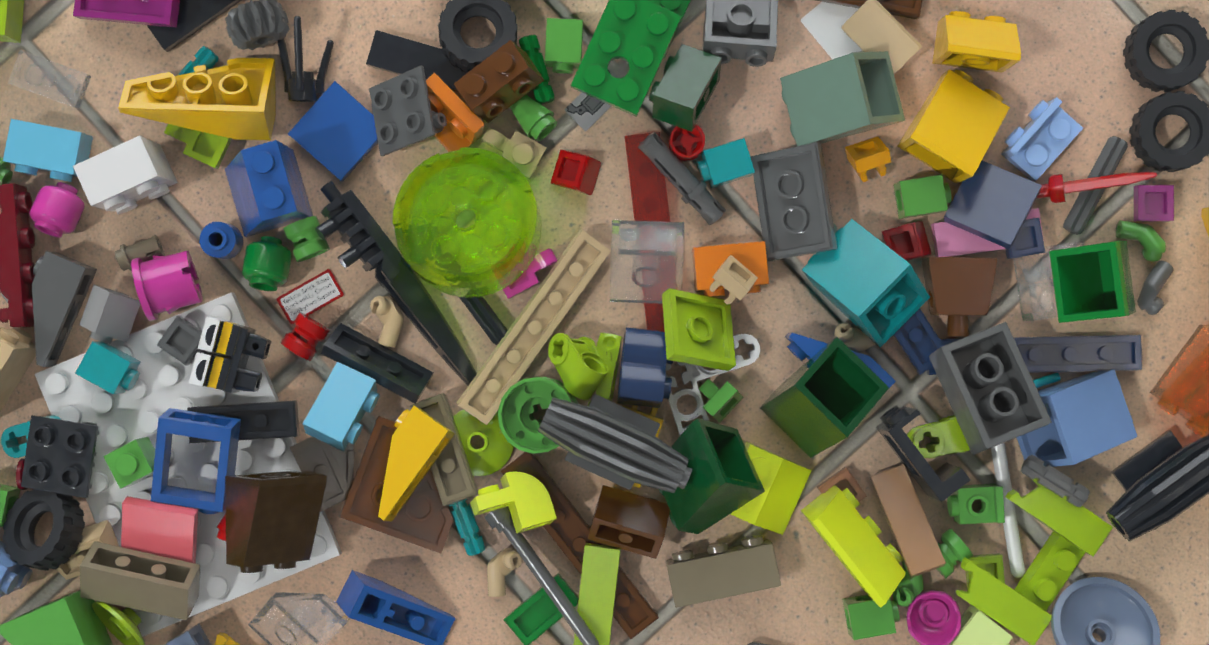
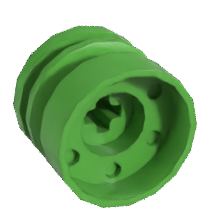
(517, 412)

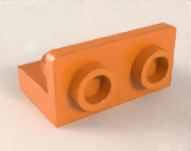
(462, 124)

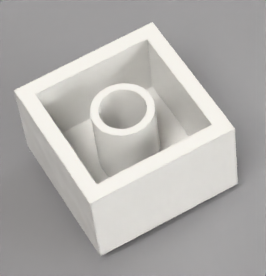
(125, 175)

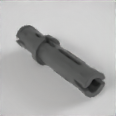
(691, 189)

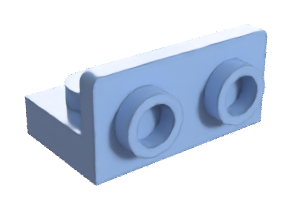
(1041, 140)

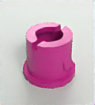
(166, 283)

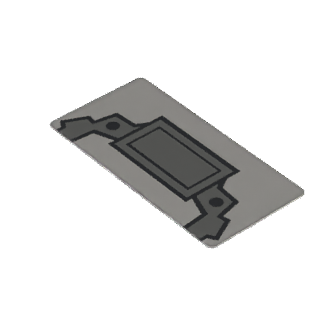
(586, 109)

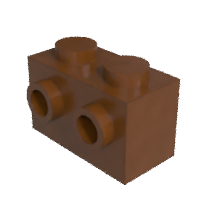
(499, 81)
(629, 522)

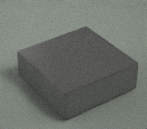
(181, 340)

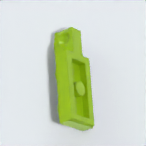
(609, 349)

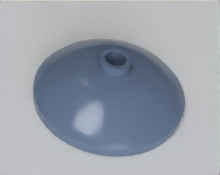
(1106, 609)

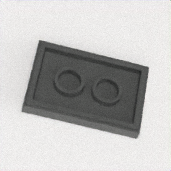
(794, 202)

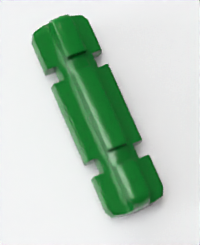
(542, 92)

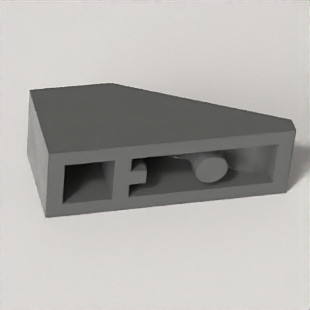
(57, 298)

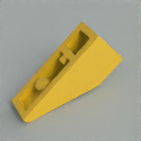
(411, 455)

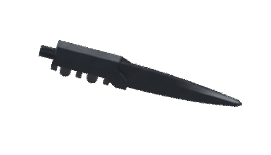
(392, 272)

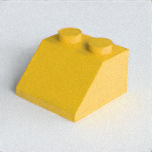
(976, 42)

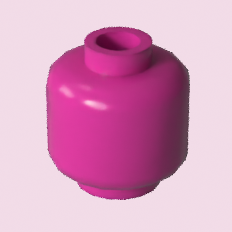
(57, 209)

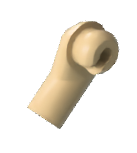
(391, 318)

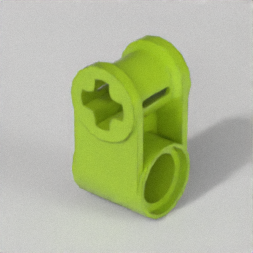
(577, 364)
(944, 435)

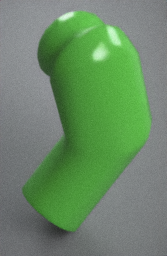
(908, 588)

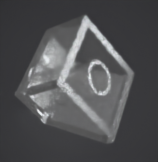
(645, 260)

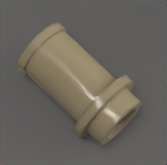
(144, 249)

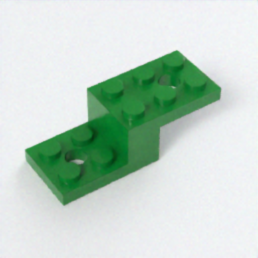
(639, 35)

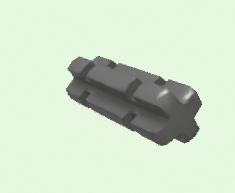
(1055, 481)

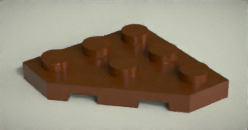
(423, 516)

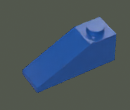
(393, 610)

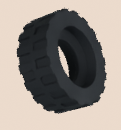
(461, 10)
(1194, 45)
(1144, 131)
(64, 536)

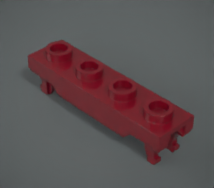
(16, 255)

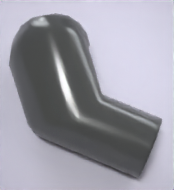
(1152, 286)

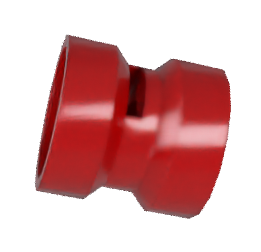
(691, 141)
(310, 330)

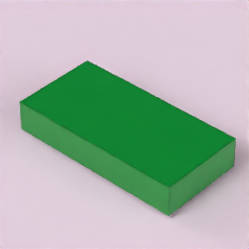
(538, 613)

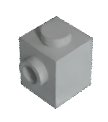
(109, 314)

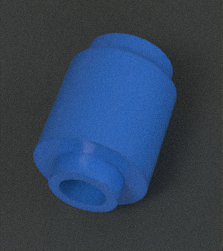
(231, 244)

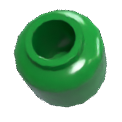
(267, 264)

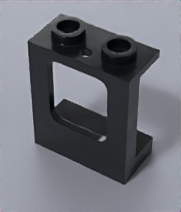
(937, 483)

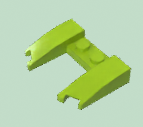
(1025, 607)

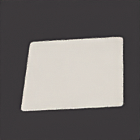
(825, 26)

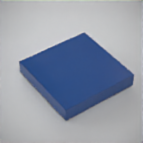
(336, 131)

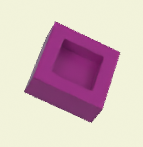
(1153, 203)

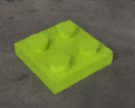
(698, 330)

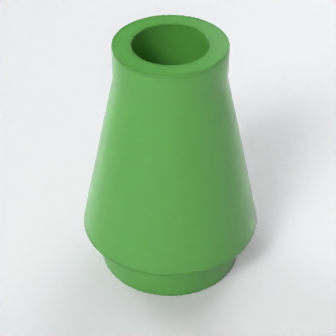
(534, 118)

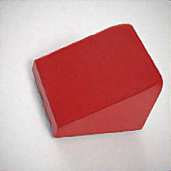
(576, 172)
(908, 240)

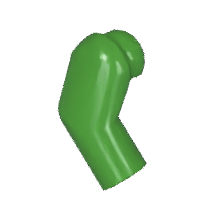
(1146, 235)

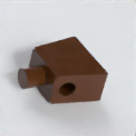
(959, 289)

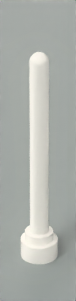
(1010, 526)

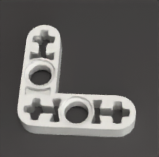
(696, 373)

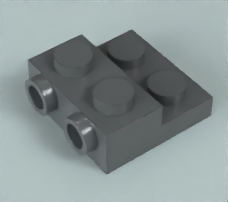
(741, 30)

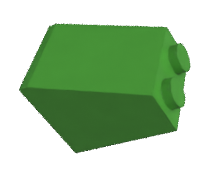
(58, 623)

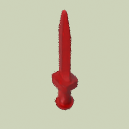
(1057, 188)

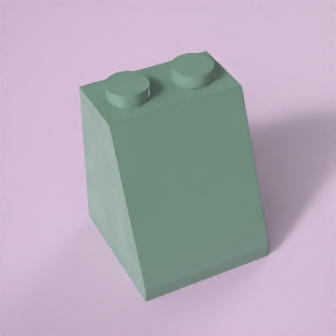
(842, 97)

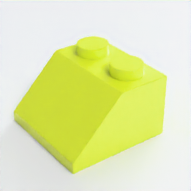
(782, 486)

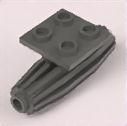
(615, 444)

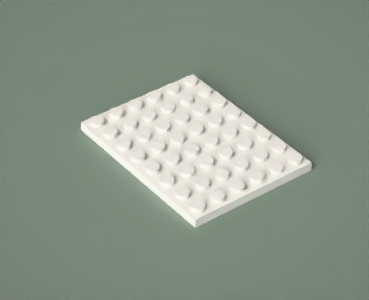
(192, 466)

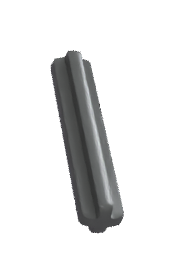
(1088, 200)

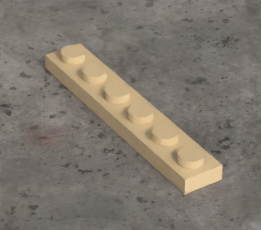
(533, 326)

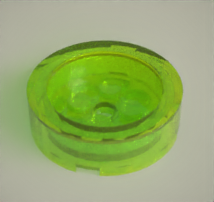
(472, 258)

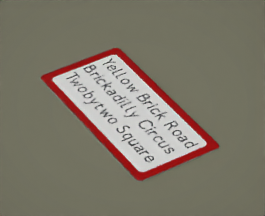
(310, 296)

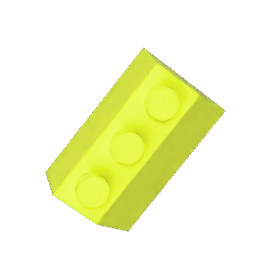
(856, 543)

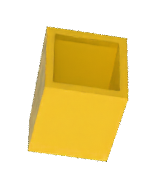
(955, 126)

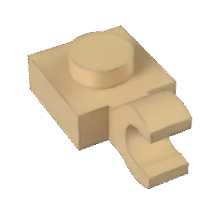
(518, 150)

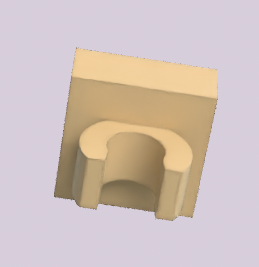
(734, 278)

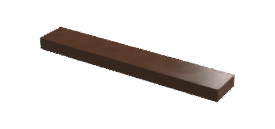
(571, 535)

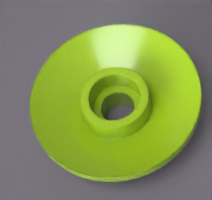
(495, 450)
(120, 623)

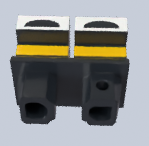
(226, 372)

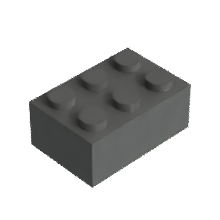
(989, 388)

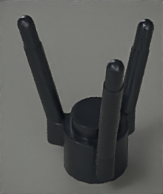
(301, 84)

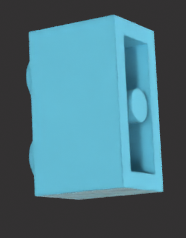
(46, 148)
(341, 407)

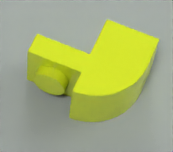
(525, 497)

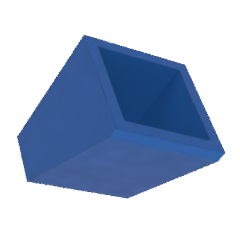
(267, 188)

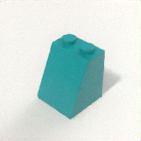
(867, 282)

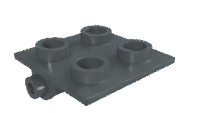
(404, 111)

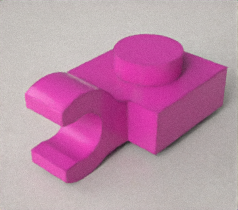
(529, 277)

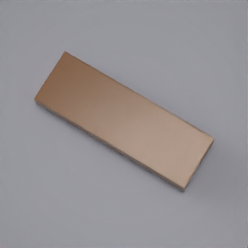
(907, 521)

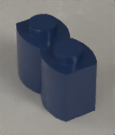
(644, 369)

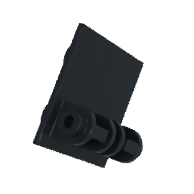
(60, 456)

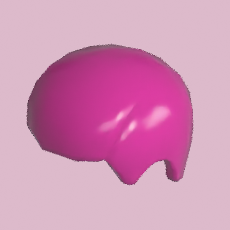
(933, 618)

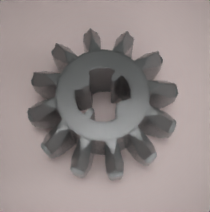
(257, 24)

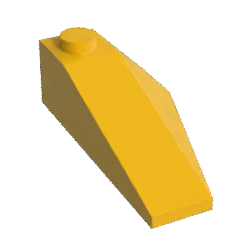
(220, 101)

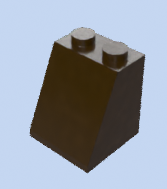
(272, 518)

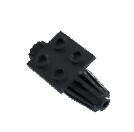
(1159, 484)

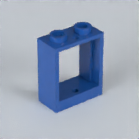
(197, 426)

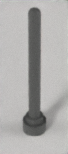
(503, 522)

